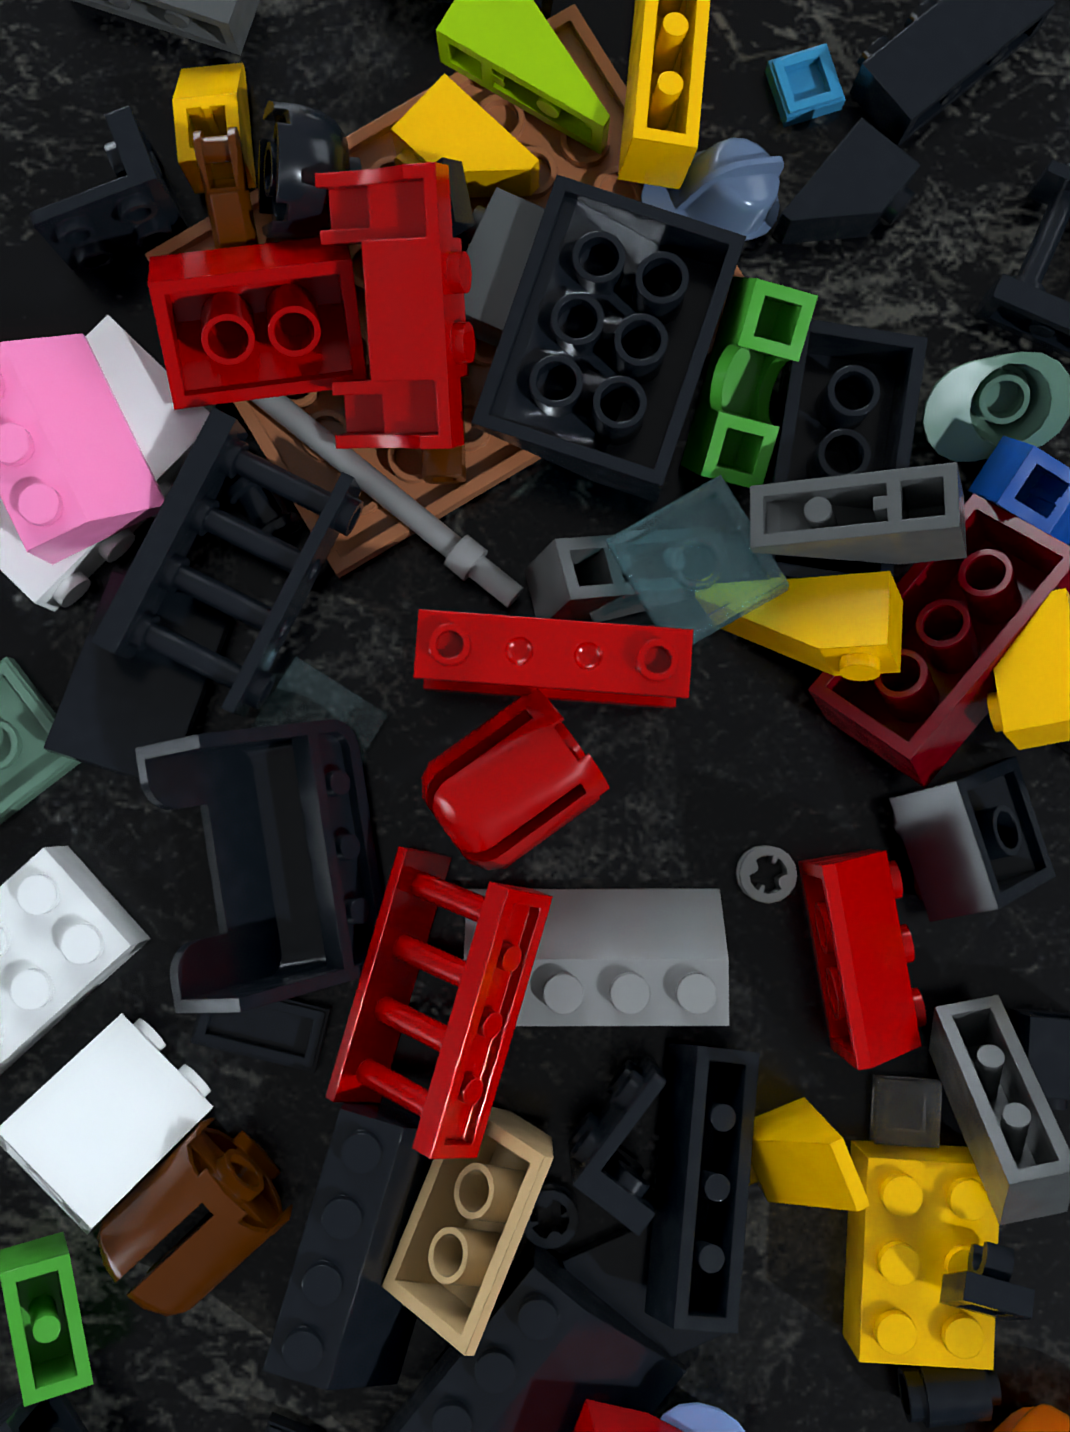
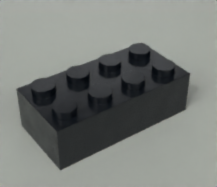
(845, 413)

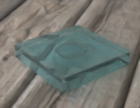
(696, 562)

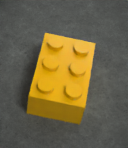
(918, 1228)

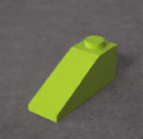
(522, 60)

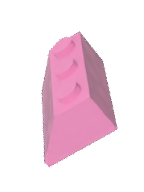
(67, 449)

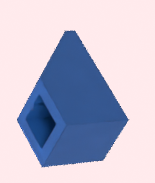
(1028, 486)

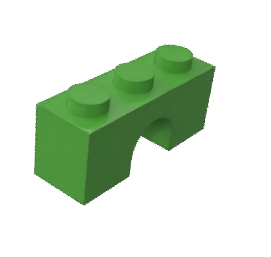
(756, 337)

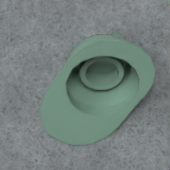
(994, 397)

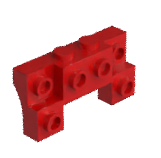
(412, 305)

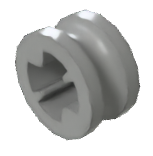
(784, 881)

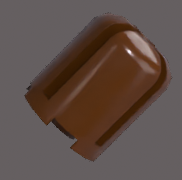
(244, 1210)

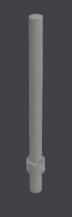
(462, 555)

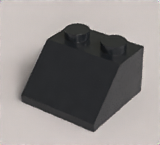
(972, 840)

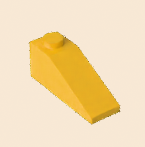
(833, 624)
(804, 1160)

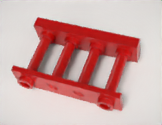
(555, 655)
(482, 1015)

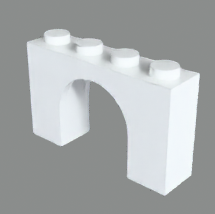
(164, 440)

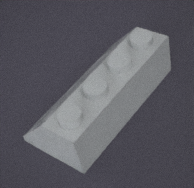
(628, 959)

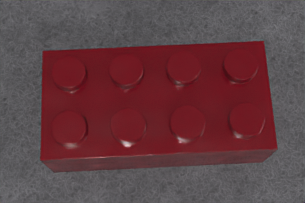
(954, 633)

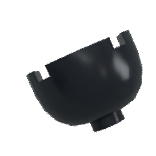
(301, 145)

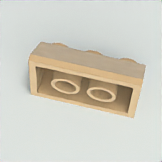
(470, 1229)

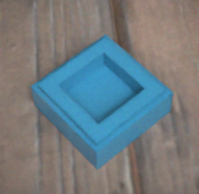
(805, 85)

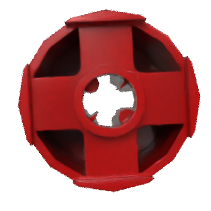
(511, 783)

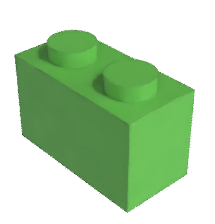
(44, 1318)

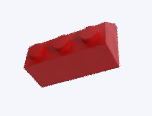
(256, 321)
(862, 956)

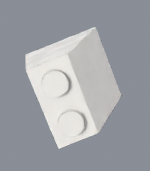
(105, 1120)

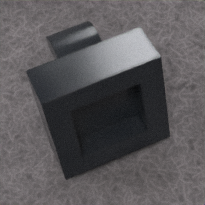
(987, 1286)

